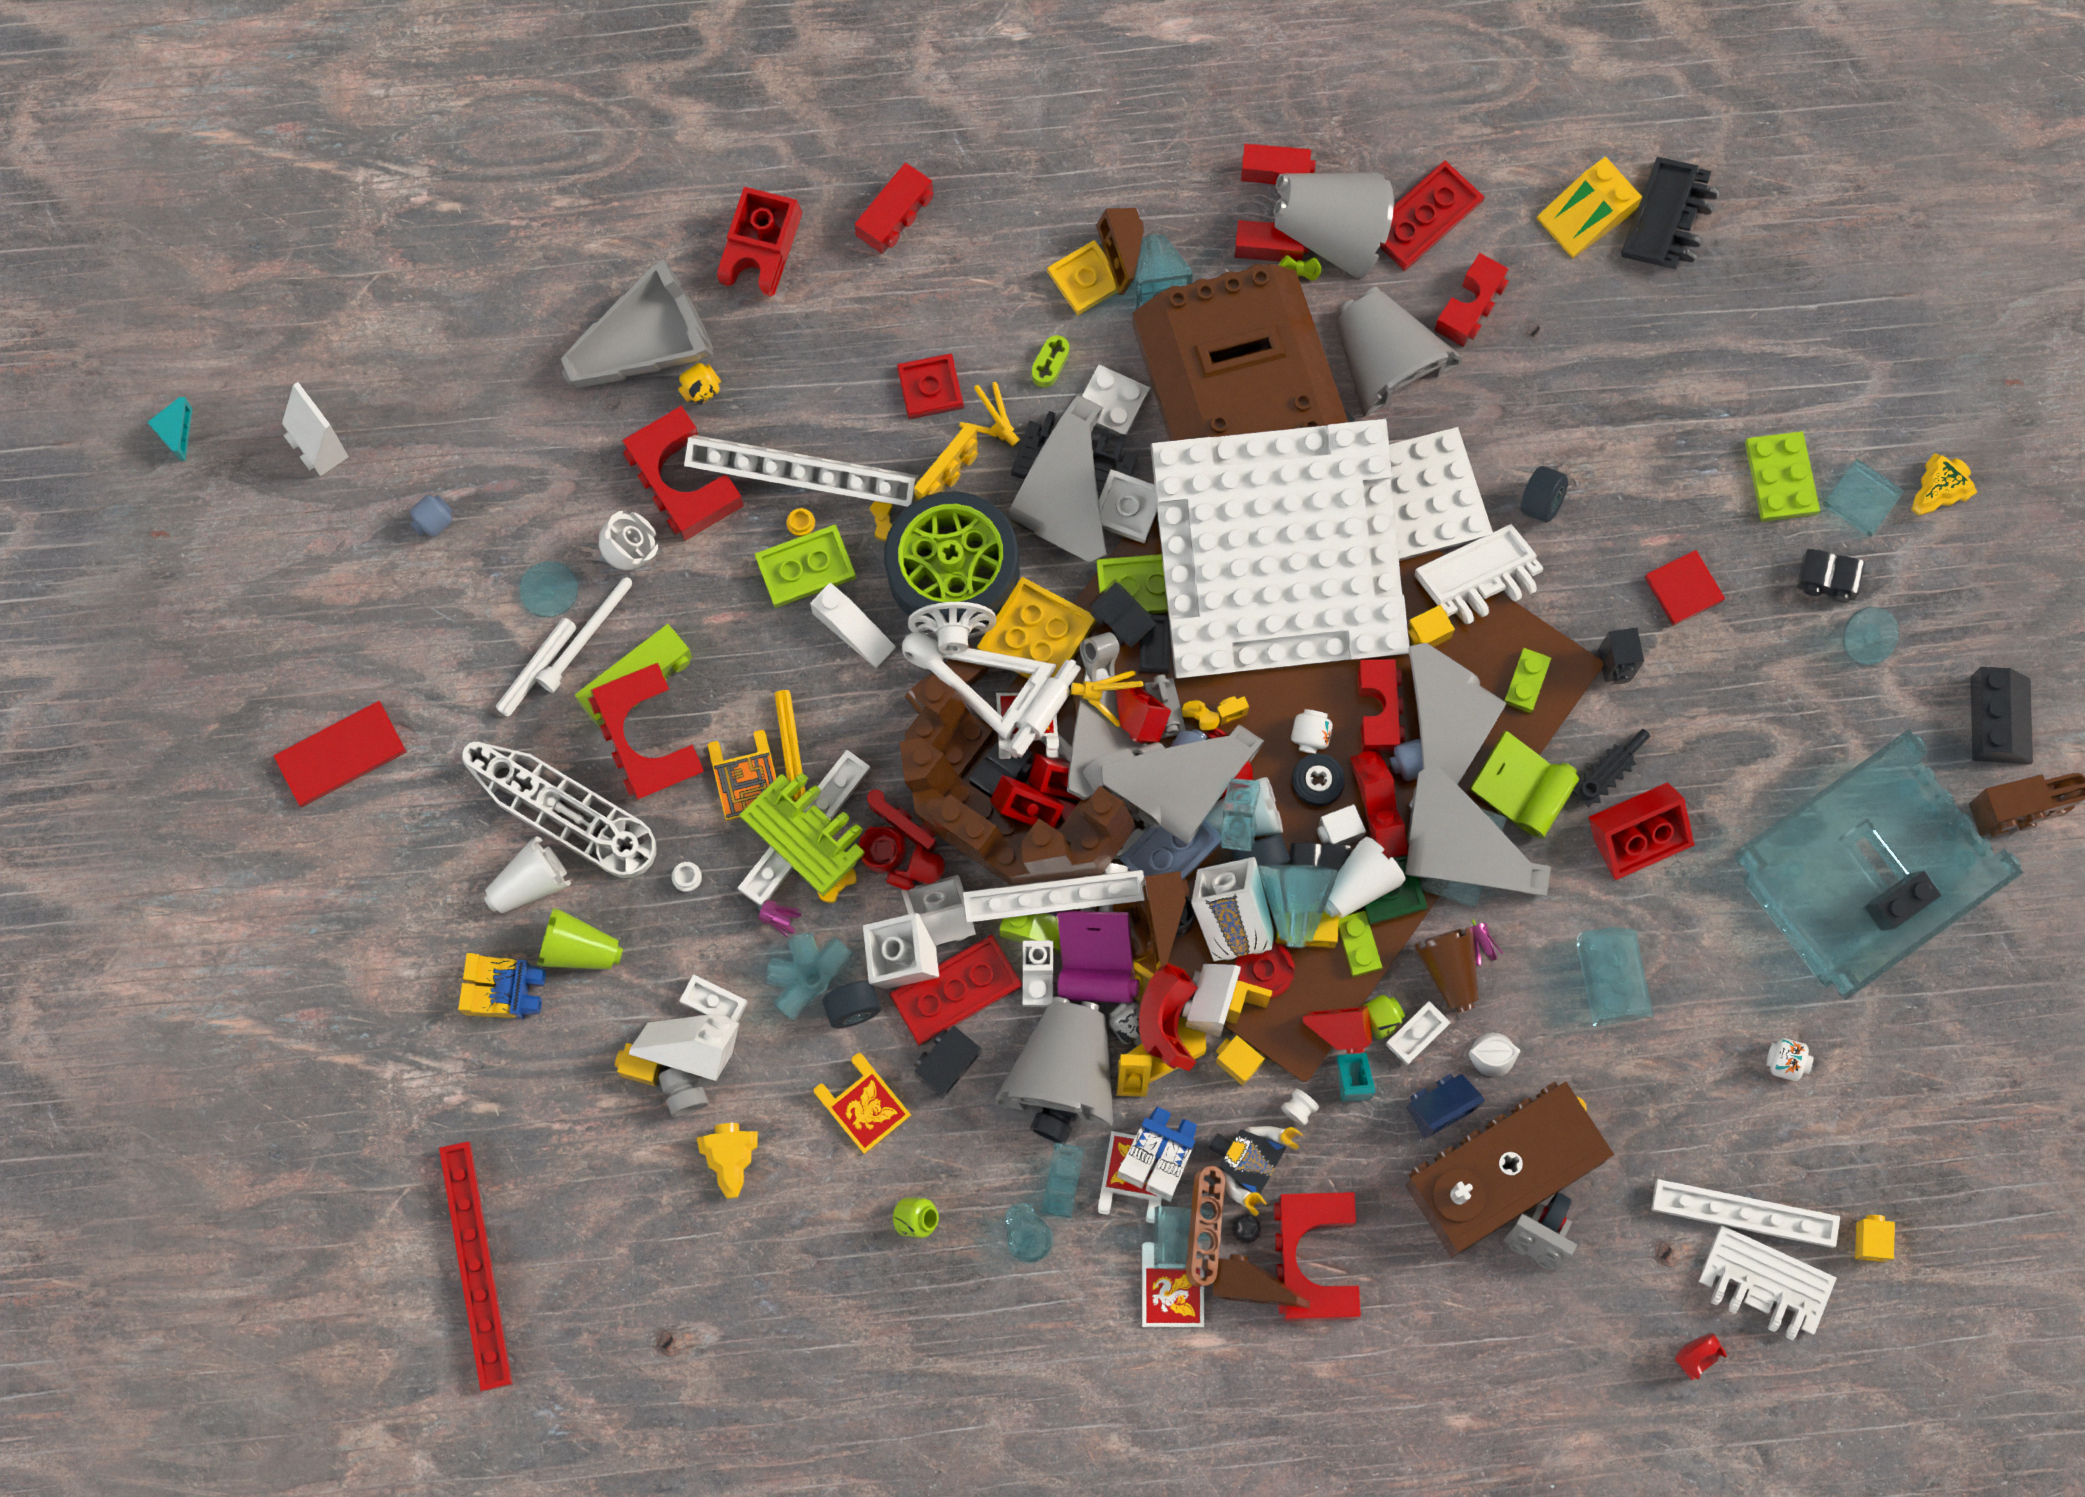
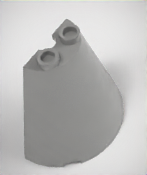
(1337, 215)
(1388, 348)
(1064, 1064)

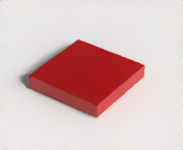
(930, 386)
(1684, 587)

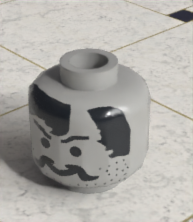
(1125, 1022)

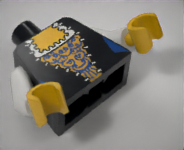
(1251, 1160)

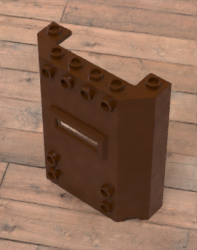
(1245, 394)

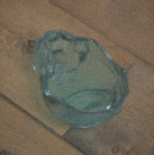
(1027, 1234)

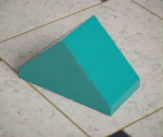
(173, 426)
(1355, 1077)

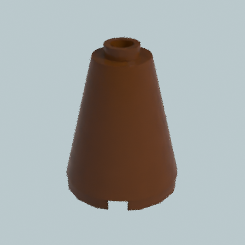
(1452, 967)

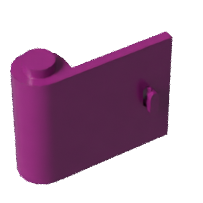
(1096, 957)

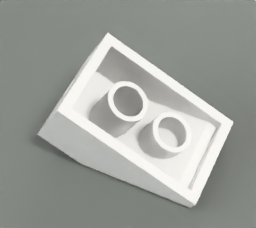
(311, 433)
(689, 1044)

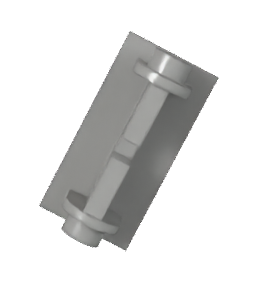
(1166, 693)

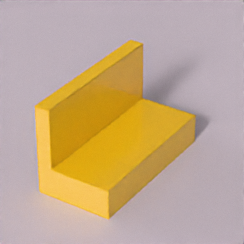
(1246, 993)

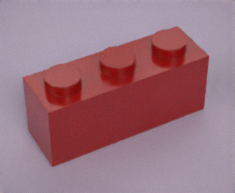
(894, 208)

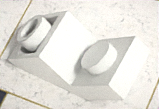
(1037, 973)

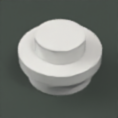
(686, 876)

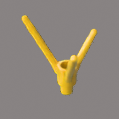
(1002, 426)
(1094, 690)

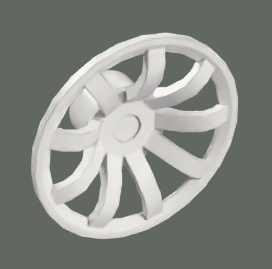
(954, 635)

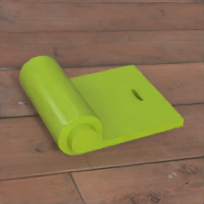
(1526, 786)

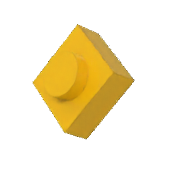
(1232, 709)

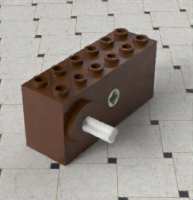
(1544, 1143)

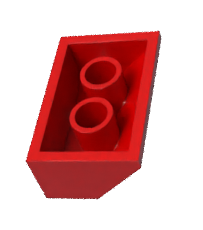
(1642, 830)

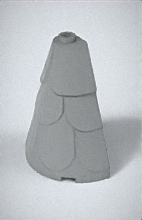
(639, 334)

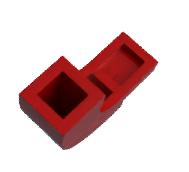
(1160, 1015)

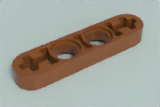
(1200, 1225)

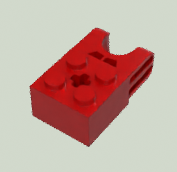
(757, 244)

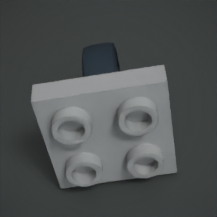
(1544, 1234)

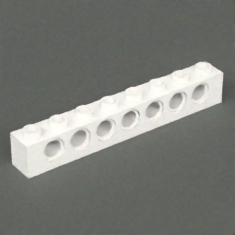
(800, 470)

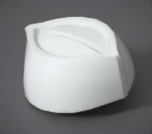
(1493, 1054)

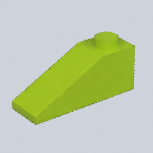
(1032, 928)

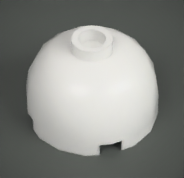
(627, 541)

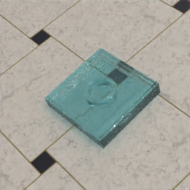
(1863, 497)

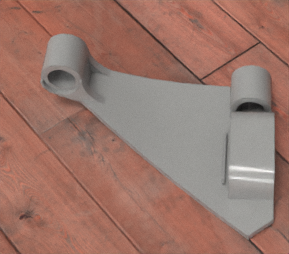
(1061, 487)
(1452, 711)
(1095, 736)

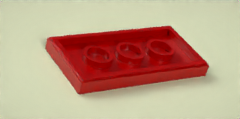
(1429, 214)
(340, 754)
(963, 988)

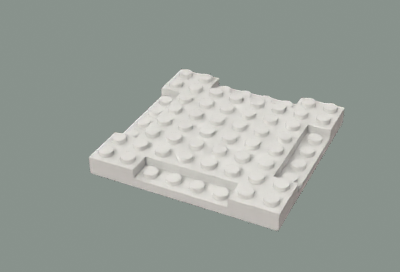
(1279, 548)

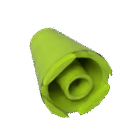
(576, 944)

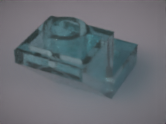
(1239, 814)
(1063, 1180)

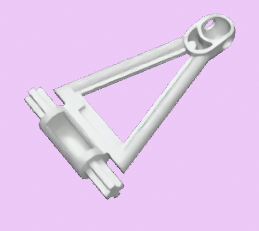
(1031, 709)

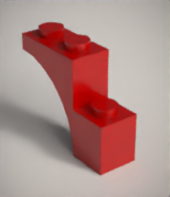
(1380, 802)

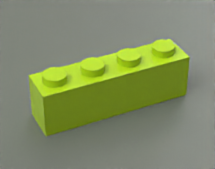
(661, 647)

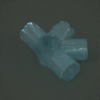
(806, 962)

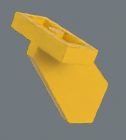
(1140, 1068)

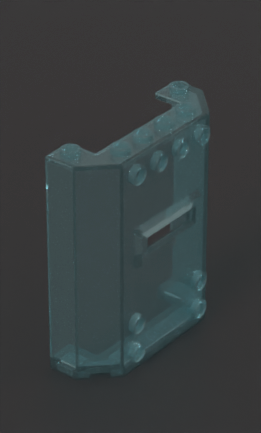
(1819, 880)

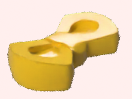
(882, 519)
(1207, 719)
(849, 879)

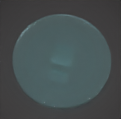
(548, 589)
(1870, 635)

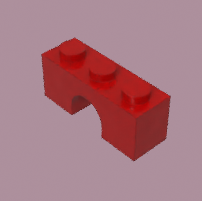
(1461, 319)
(1380, 681)

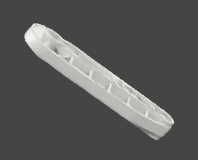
(546, 798)

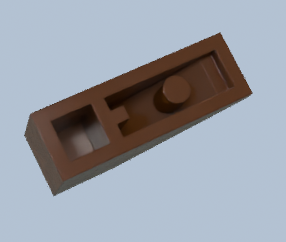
(1121, 238)
(1164, 905)
(1250, 1283)

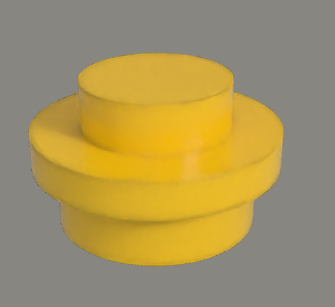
(800, 522)

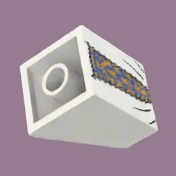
(1232, 909)

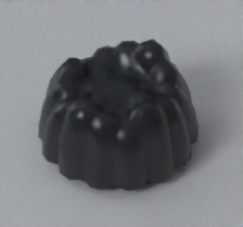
(1246, 1228)

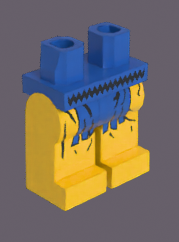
(499, 987)

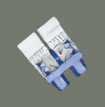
(1161, 1144)

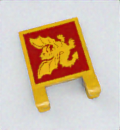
(866, 1108)

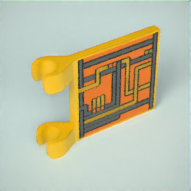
(743, 777)

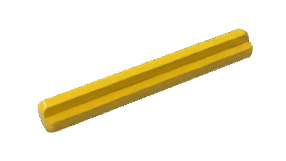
(789, 738)

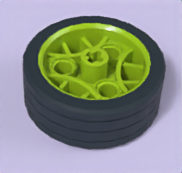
(951, 558)

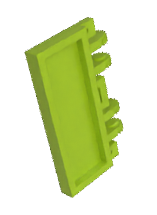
(801, 837)

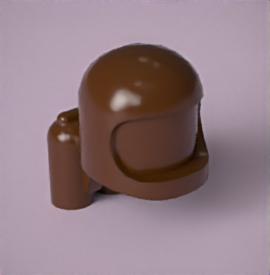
(1140, 933)

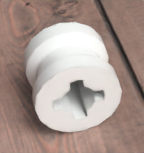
(1300, 1107)

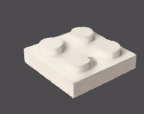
(1119, 397)
(1128, 506)

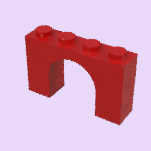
(1264, 165)
(687, 510)
(642, 773)
(1297, 1216)

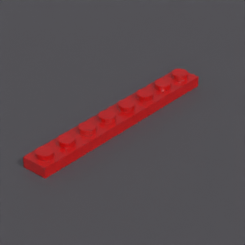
(475, 1266)

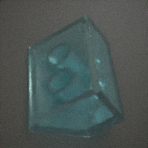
(1614, 975)

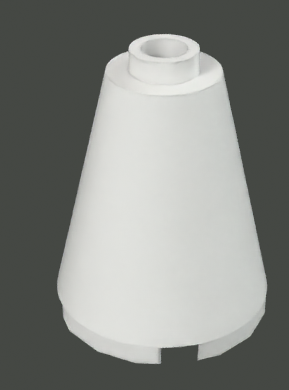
(1266, 813)
(527, 878)
(1363, 879)

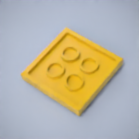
(1038, 627)

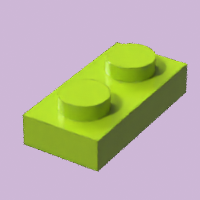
(1527, 680)
(1359, 944)

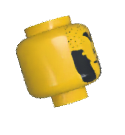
(699, 383)

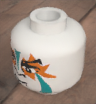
(1311, 731)
(1789, 1059)

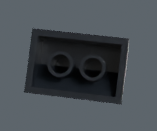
(2001, 716)

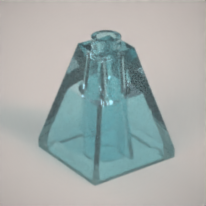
(1159, 268)
(1297, 898)

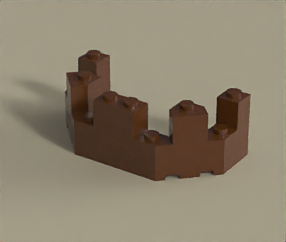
(934, 760)

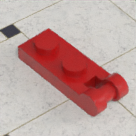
(900, 820)

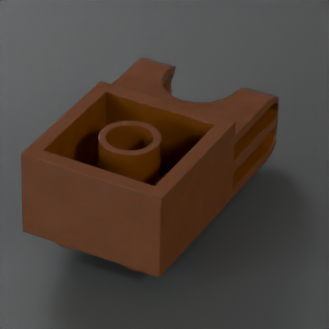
(2026, 803)

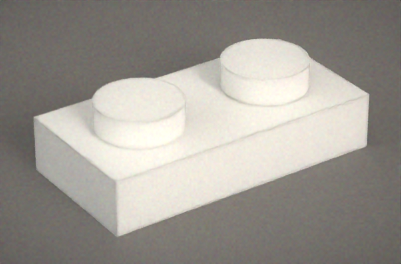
(712, 1000)
(1418, 1033)

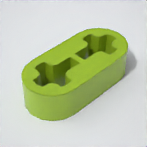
(1045, 358)

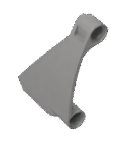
(1180, 782)
(1461, 844)

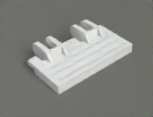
(1481, 566)
(1768, 1279)

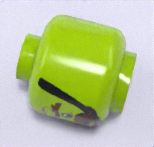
(1384, 1016)

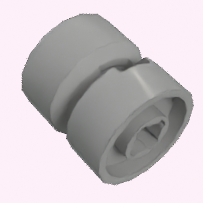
(684, 1092)

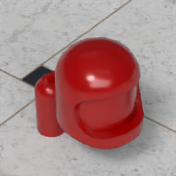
(922, 867)

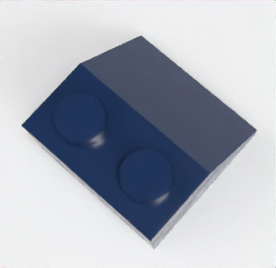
(1444, 1105)

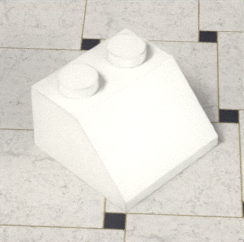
(940, 909)
(899, 952)
(1212, 998)

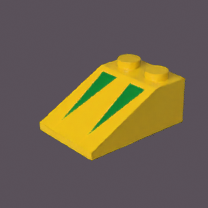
(1590, 207)

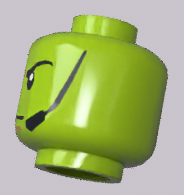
(915, 1217)

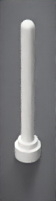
(551, 676)

